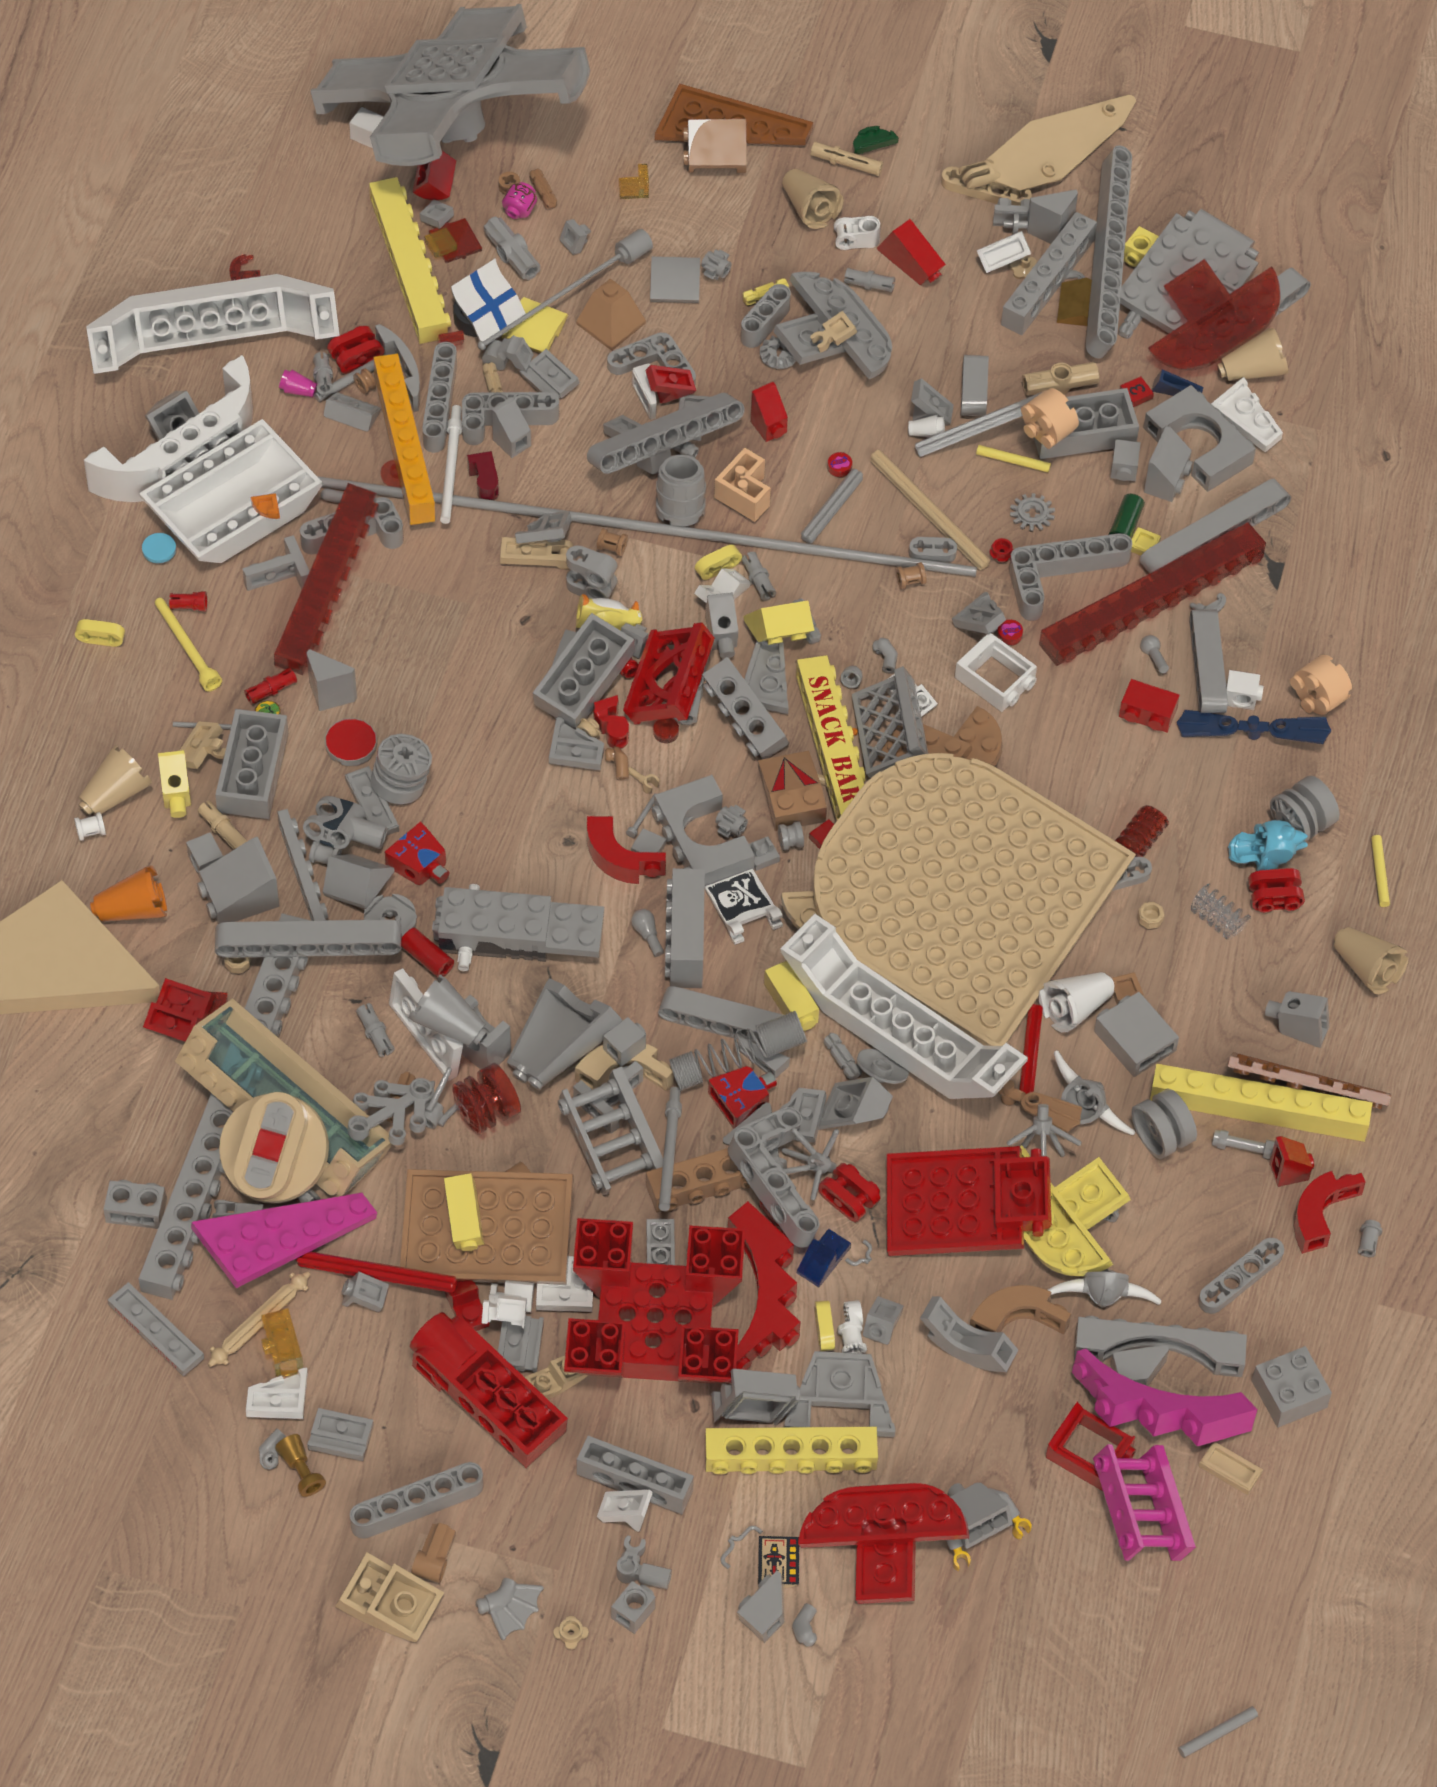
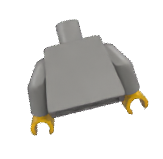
(986, 1514)

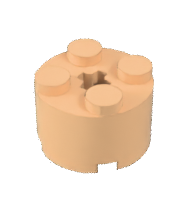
(1049, 418)
(1321, 685)

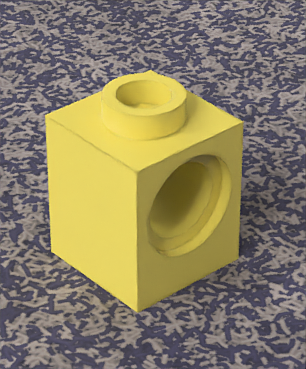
(1138, 246)

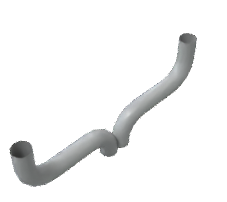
(731, 1541)

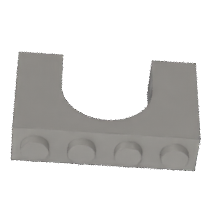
(1192, 411)
(684, 804)

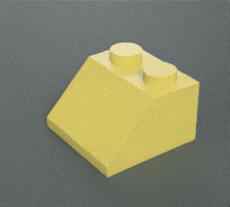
(780, 622)

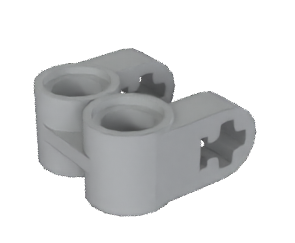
(593, 569)

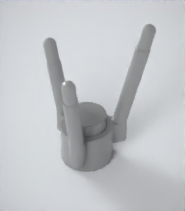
(433, 1109)

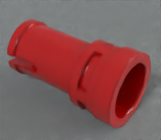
(197, 601)

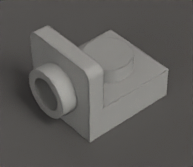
(364, 1291)
(882, 1320)

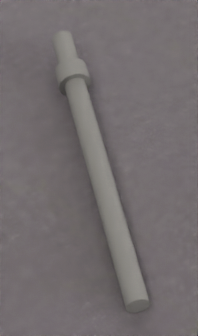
(673, 1112)

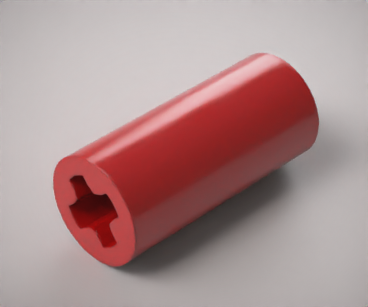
(426, 952)

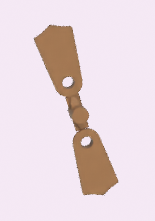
(1063, 1114)

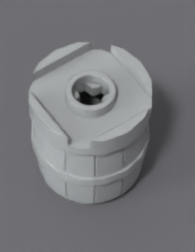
(680, 490)

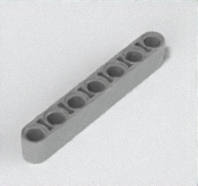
(665, 433)
(1250, 507)
(307, 938)

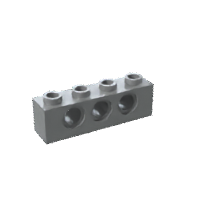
(726, 675)
(631, 1471)

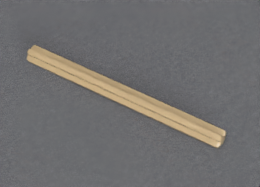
(929, 509)

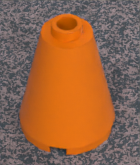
(131, 898)

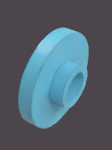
(159, 548)

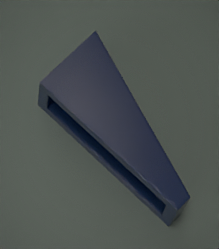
(1172, 384)

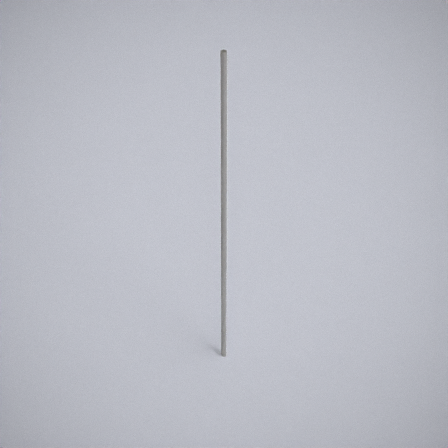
(672, 530)

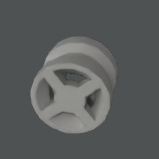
(790, 836)

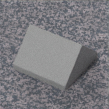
(1050, 214)
(330, 681)
(355, 879)

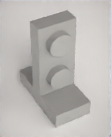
(278, 568)
(604, 1105)

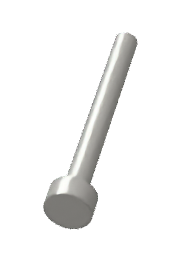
(632, 831)

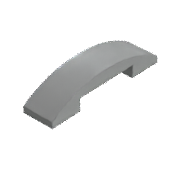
(392, 345)

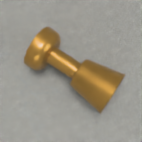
(294, 1454)

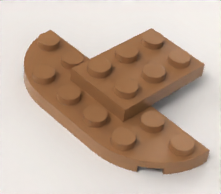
(976, 739)

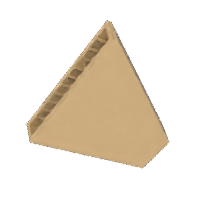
(65, 959)

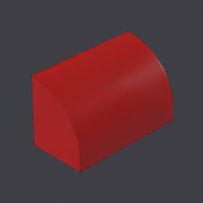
(435, 178)

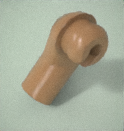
(620, 760)

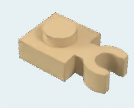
(835, 329)

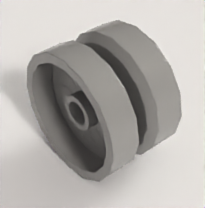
(1164, 1123)

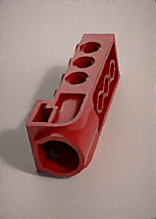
(487, 1387)

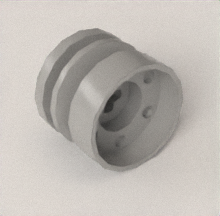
(401, 769)
(1306, 806)

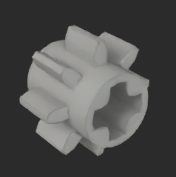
(716, 264)
(731, 821)

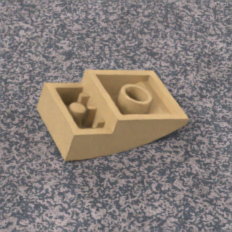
(389, 1598)

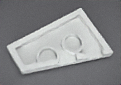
(1243, 410)

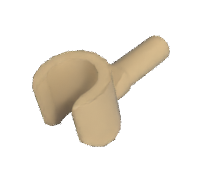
(644, 780)

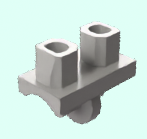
(1011, 215)

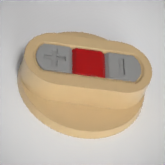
(274, 1148)

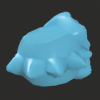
(1269, 846)

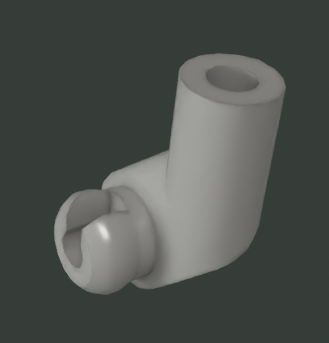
(889, 652)
(802, 1627)

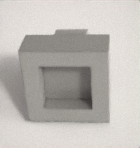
(574, 236)
(639, 635)
(764, 853)

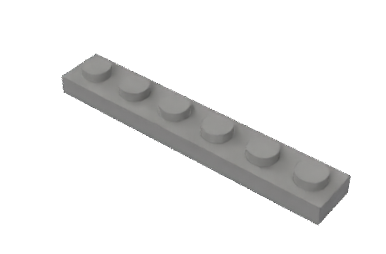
(302, 868)

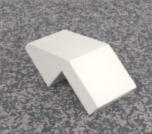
(726, 582)

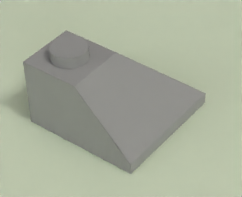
(171, 413)
(855, 1103)

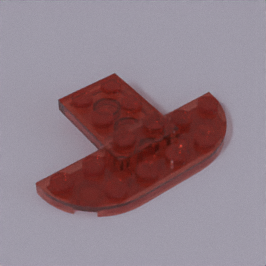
(1215, 318)

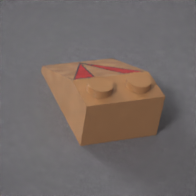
(793, 789)

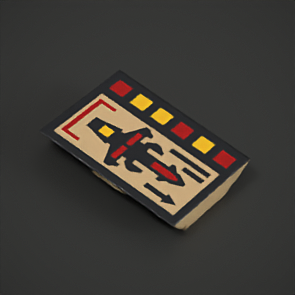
(779, 1555)

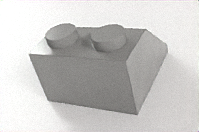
(1168, 466)

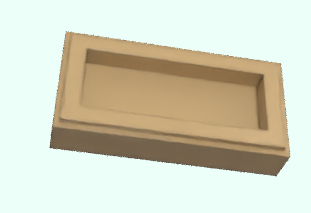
(1230, 1468)

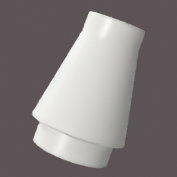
(927, 426)

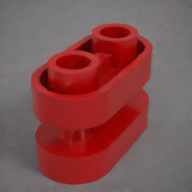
(354, 348)
(1276, 889)
(849, 1192)

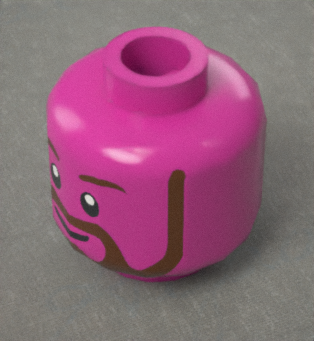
(519, 200)

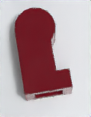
(484, 468)

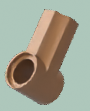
(432, 1560)

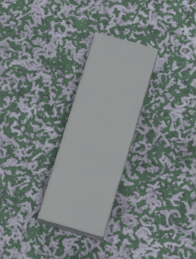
(376, 808)

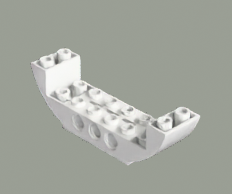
(179, 447)

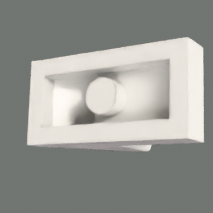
(625, 1507)

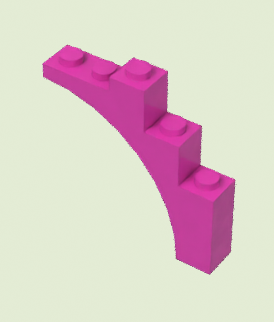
(1159, 1411)

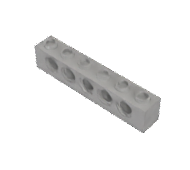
(1048, 273)

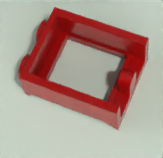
(1076, 1464)

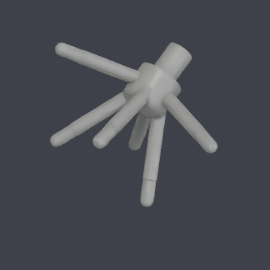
(1043, 1126)
(816, 1161)

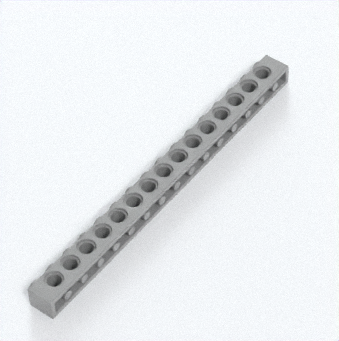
(166, 1281)

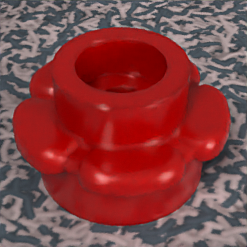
(1001, 545)

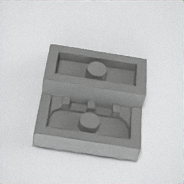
(675, 279)

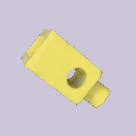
(174, 782)

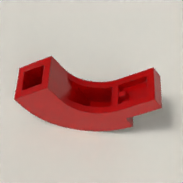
(615, 859)
(1309, 1222)

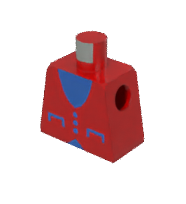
(418, 856)
(740, 1093)

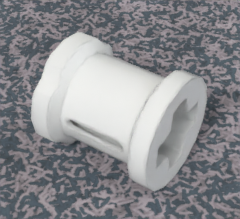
(89, 826)

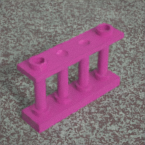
(1165, 1497)

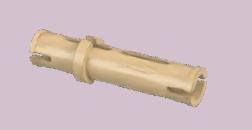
(846, 158)
(221, 825)

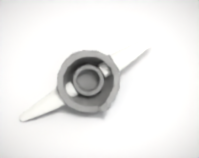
(1089, 1096)
(1105, 1287)

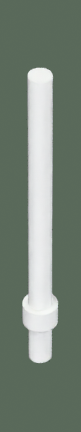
(454, 428)

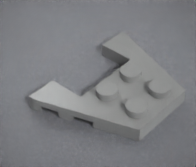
(842, 1381)

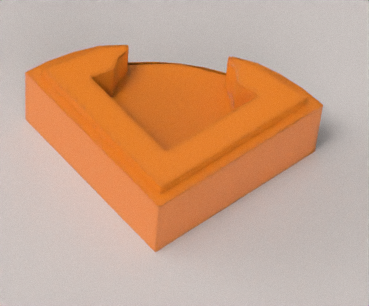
(266, 505)

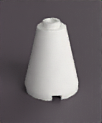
(1074, 998)

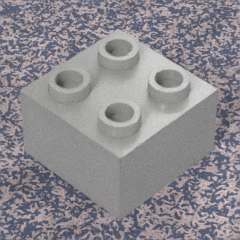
(1291, 1386)

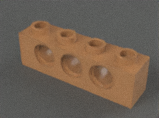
(688, 1174)

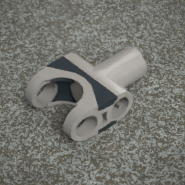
(344, 825)

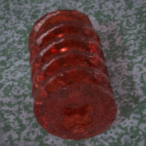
(1143, 830)

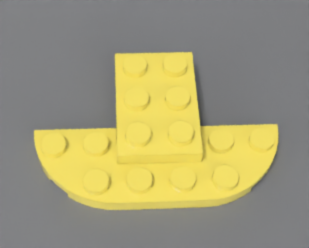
(1075, 1208)

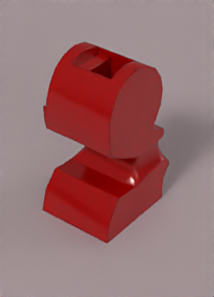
(610, 723)

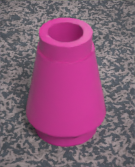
(297, 384)

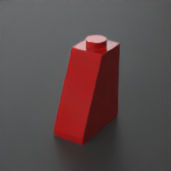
(912, 253)

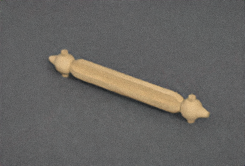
(254, 1322)

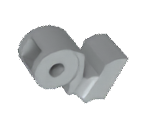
(513, 348)

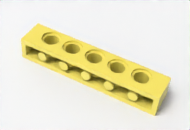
(802, 1439)

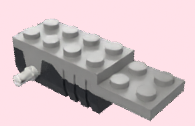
(513, 925)

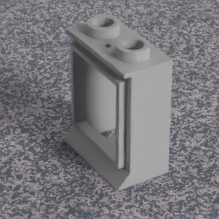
(756, 1396)

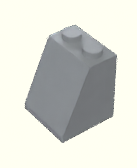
(239, 884)

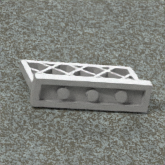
(908, 712)

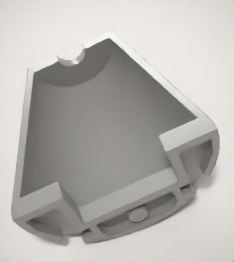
(558, 1034)

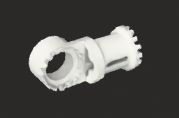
(852, 1328)

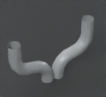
(868, 1258)

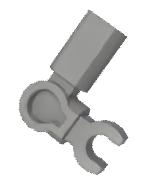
(630, 1570)

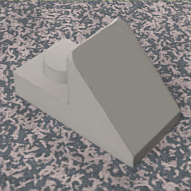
(930, 402)

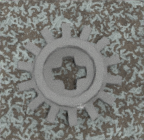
(1039, 506)

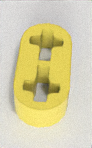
(711, 564)
(99, 632)
(824, 1326)

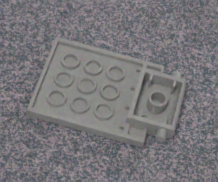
(1178, 249)

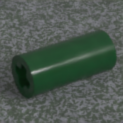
(1127, 515)

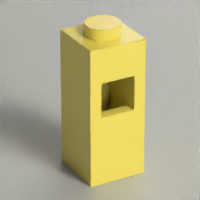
(791, 994)
(464, 1212)

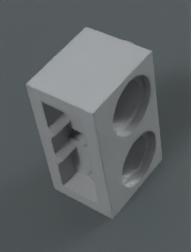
(133, 1211)

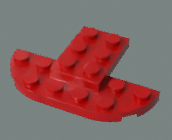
(885, 1528)

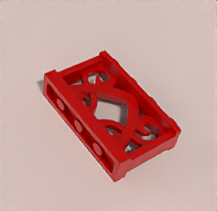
(680, 689)

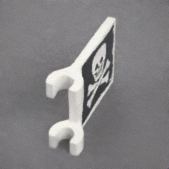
(741, 901)

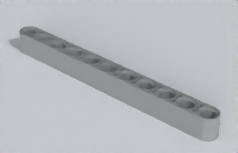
(1109, 252)

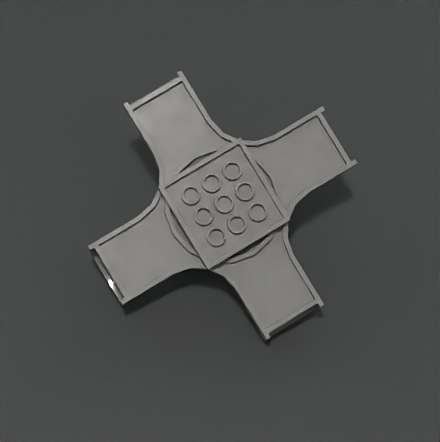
(442, 81)

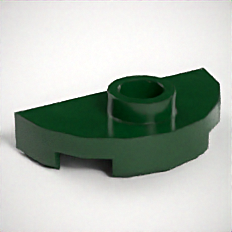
(872, 139)

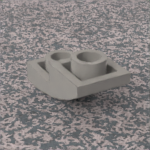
(660, 1241)

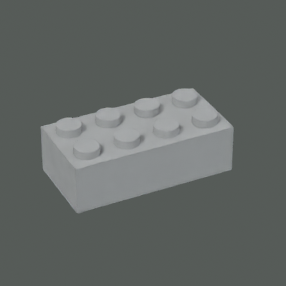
(1101, 421)
(584, 671)
(252, 763)
(685, 928)

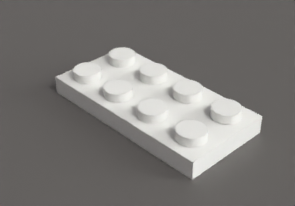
(441, 1049)

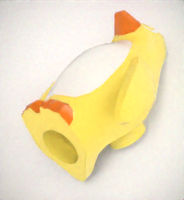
(608, 610)

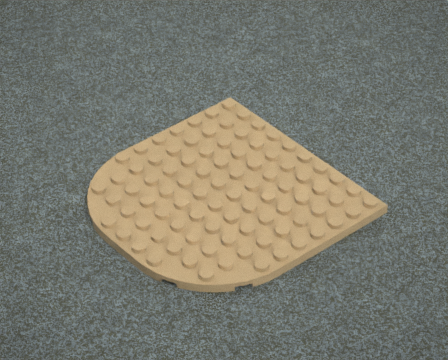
(963, 887)

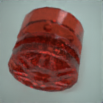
(486, 1098)

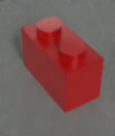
(1149, 705)

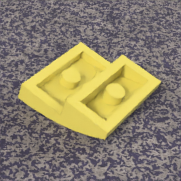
(539, 328)

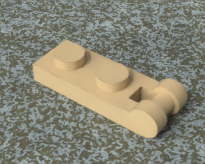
(534, 552)

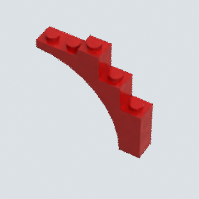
(769, 1254)

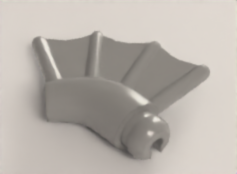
(510, 1605)

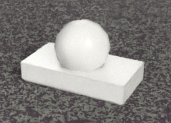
(1004, 251)

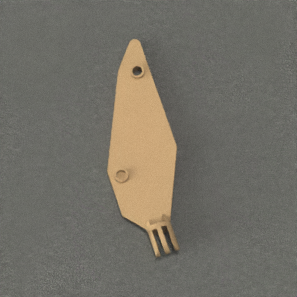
(1049, 146)

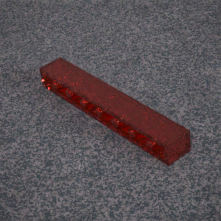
(326, 578)

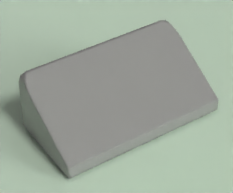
(351, 411)

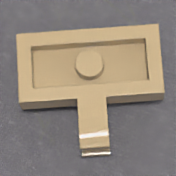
(201, 742)

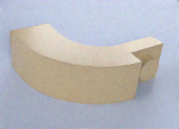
(597, 1066)

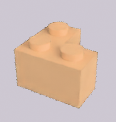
(741, 485)

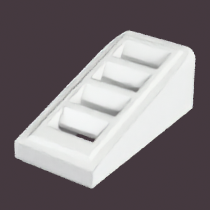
(643, 390)

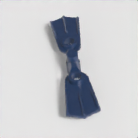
(1298, 729)

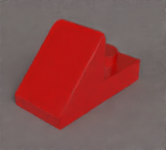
(670, 382)
(466, 1304)

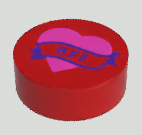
(839, 464)
(1010, 632)

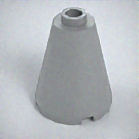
(448, 1013)

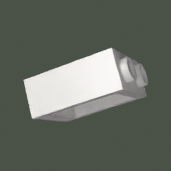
(979, 654)

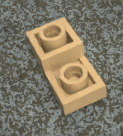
(553, 1379)

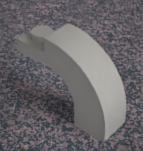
(973, 1346)

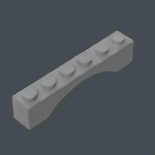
(1218, 1351)

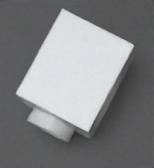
(1243, 689)

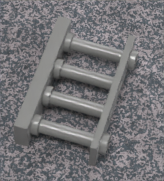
(628, 1109)

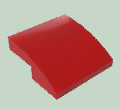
(178, 1009)

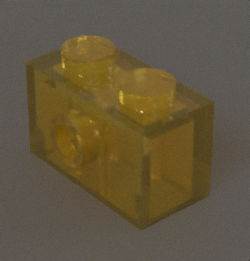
(281, 1343)

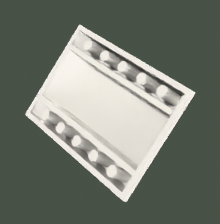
(211, 496)

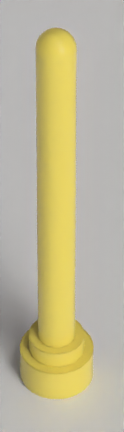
(208, 677)

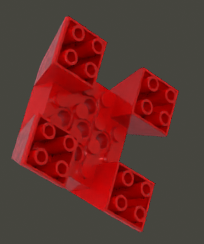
(627, 1290)

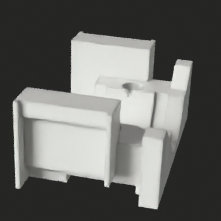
(511, 1304)

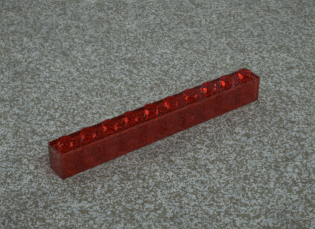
(1152, 594)

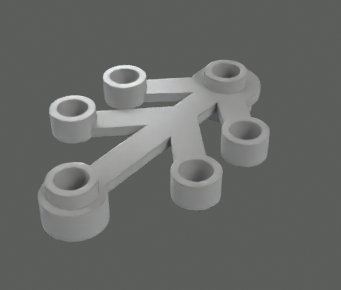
(418, 1092)

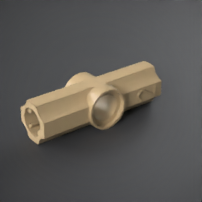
(1060, 377)

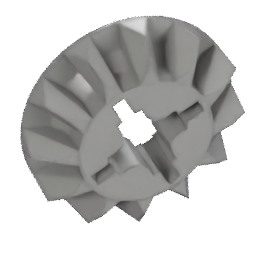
(769, 355)

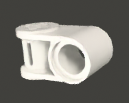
(859, 231)

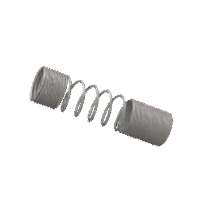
(774, 1035)

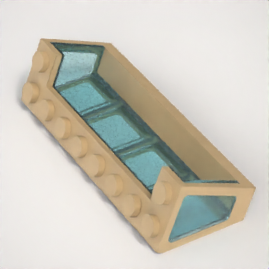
(244, 1059)

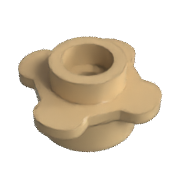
(574, 1625)

